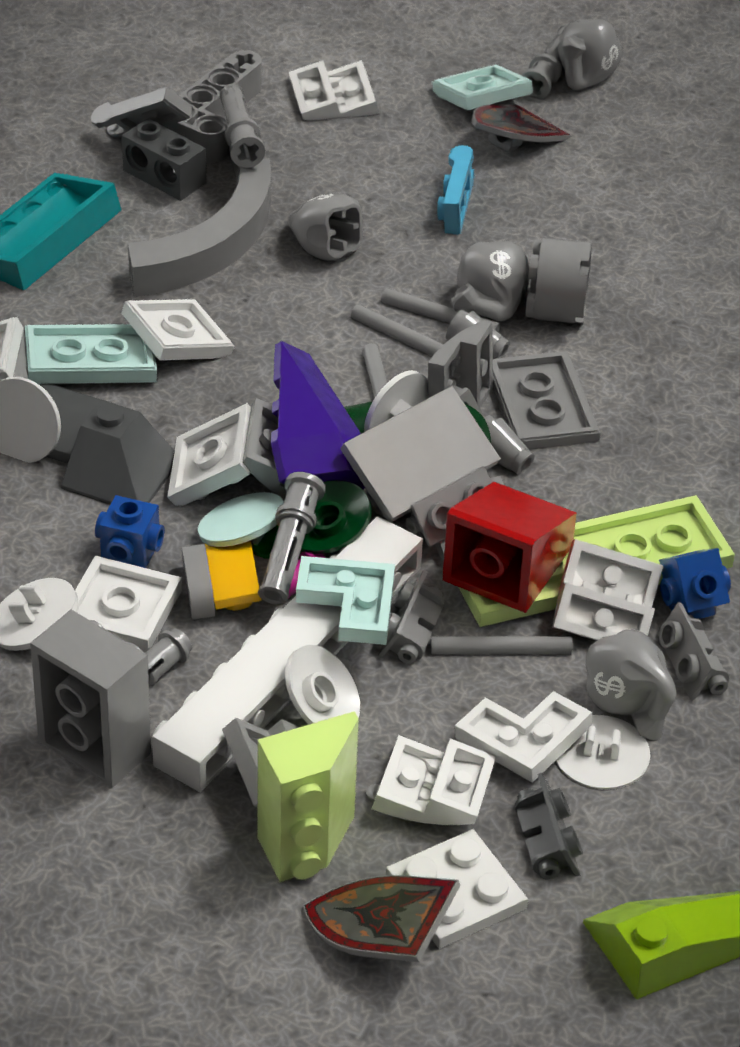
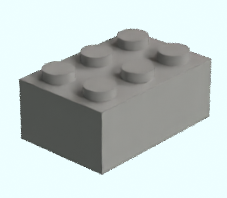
(91, 697)

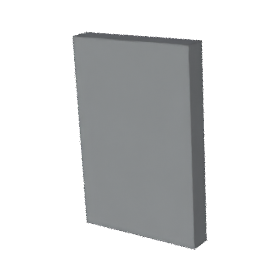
(544, 400)
(419, 452)

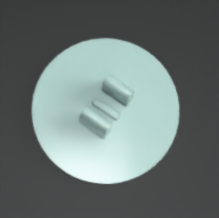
(240, 520)

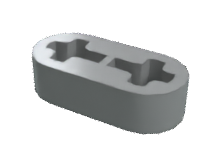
(198, 581)

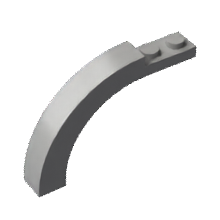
(211, 245)

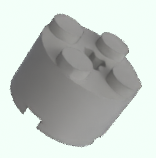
(559, 280)

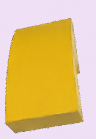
(233, 576)

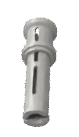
(545, 68)
(242, 132)
(294, 520)

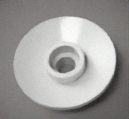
(320, 684)

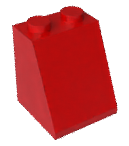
(505, 544)

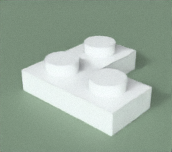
(528, 743)

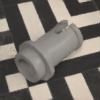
(169, 649)

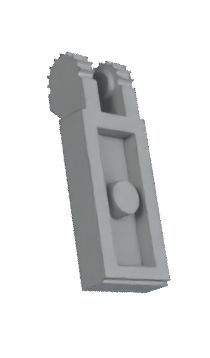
(159, 106)

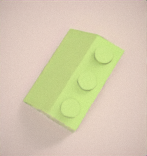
(306, 794)

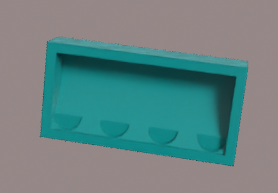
(52, 224)

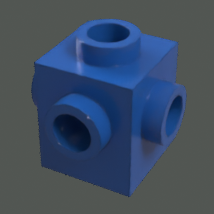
(130, 531)
(695, 581)

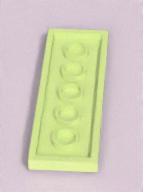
(644, 533)

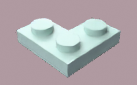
(358, 587)

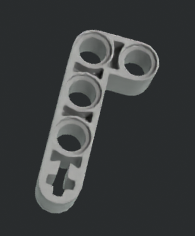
(207, 118)

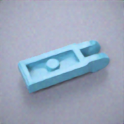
(456, 189)

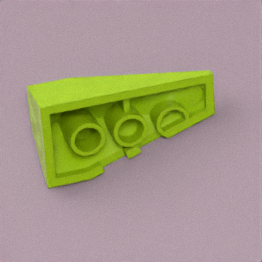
(668, 938)

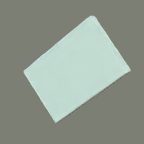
(88, 354)

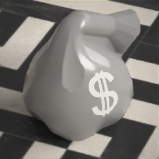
(589, 52)
(328, 226)
(492, 280)
(631, 678)

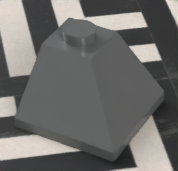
(117, 456)

